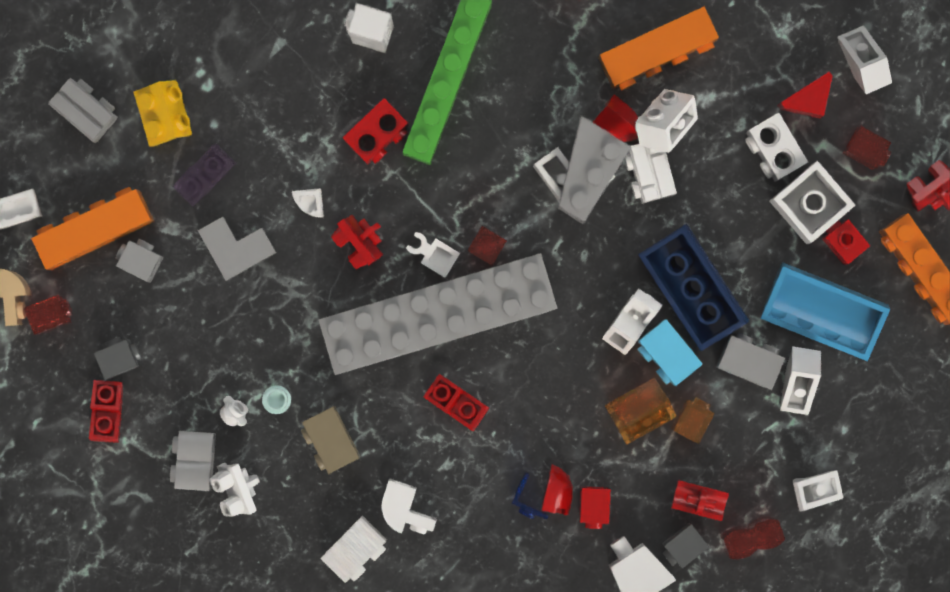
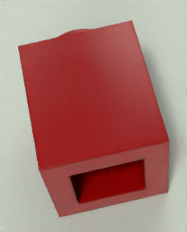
(594, 506)

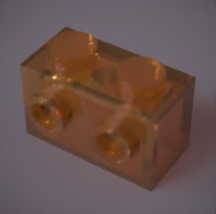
(639, 409)

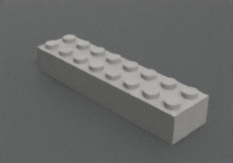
(437, 314)

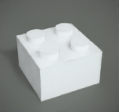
(812, 203)

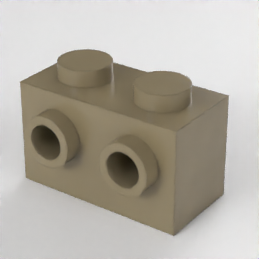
(330, 440)

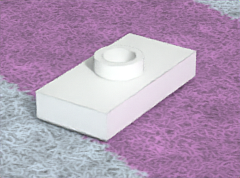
(19, 208)

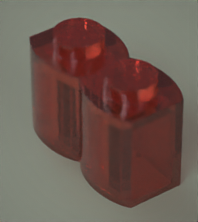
(760, 534)

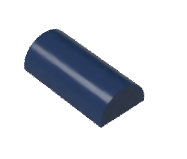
(693, 287)

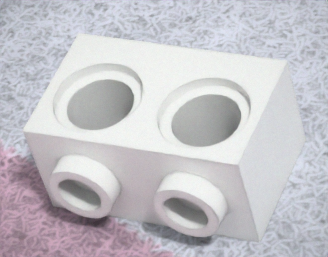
(783, 143)

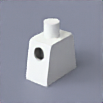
(638, 568)

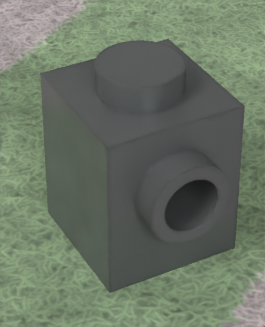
(118, 357)
(684, 546)

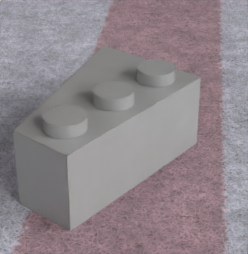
(591, 167)

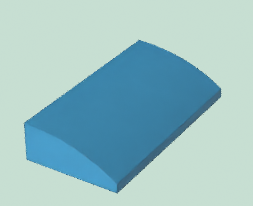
(825, 311)

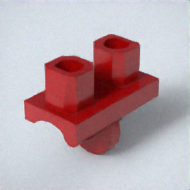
(938, 189)
(362, 238)
(699, 500)

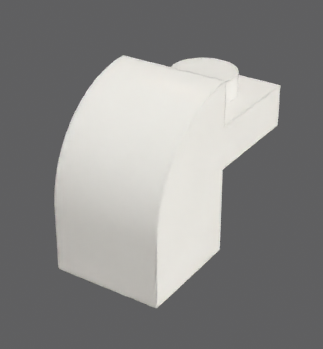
(631, 321)
(397, 511)

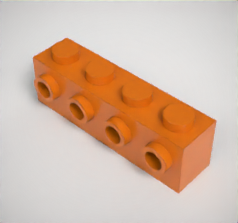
(921, 263)

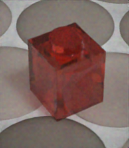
(868, 148)
(486, 246)
(48, 314)

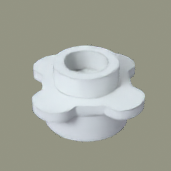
(233, 412)

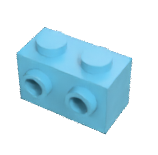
(669, 353)

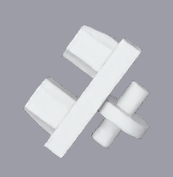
(238, 487)

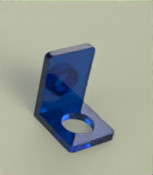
(526, 509)

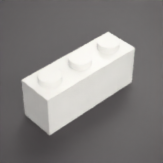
(369, 27)

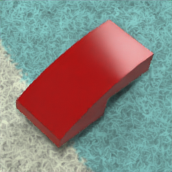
(456, 402)
(106, 411)

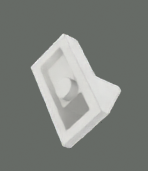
(817, 490)

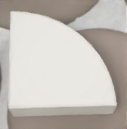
(310, 202)

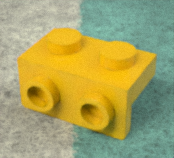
(162, 112)

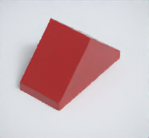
(811, 99)

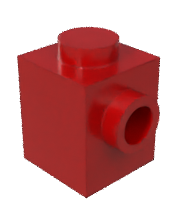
(845, 241)

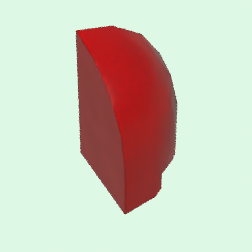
(618, 119)
(558, 492)

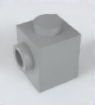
(139, 259)

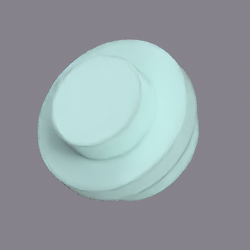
(276, 399)

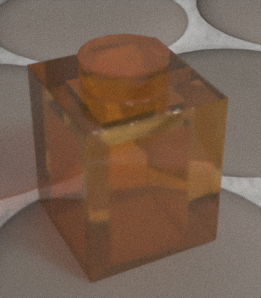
(693, 419)

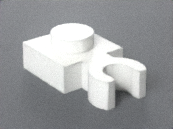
(437, 256)

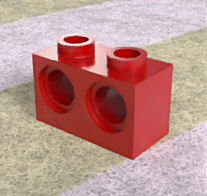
(371, 127)

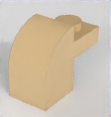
(11, 289)

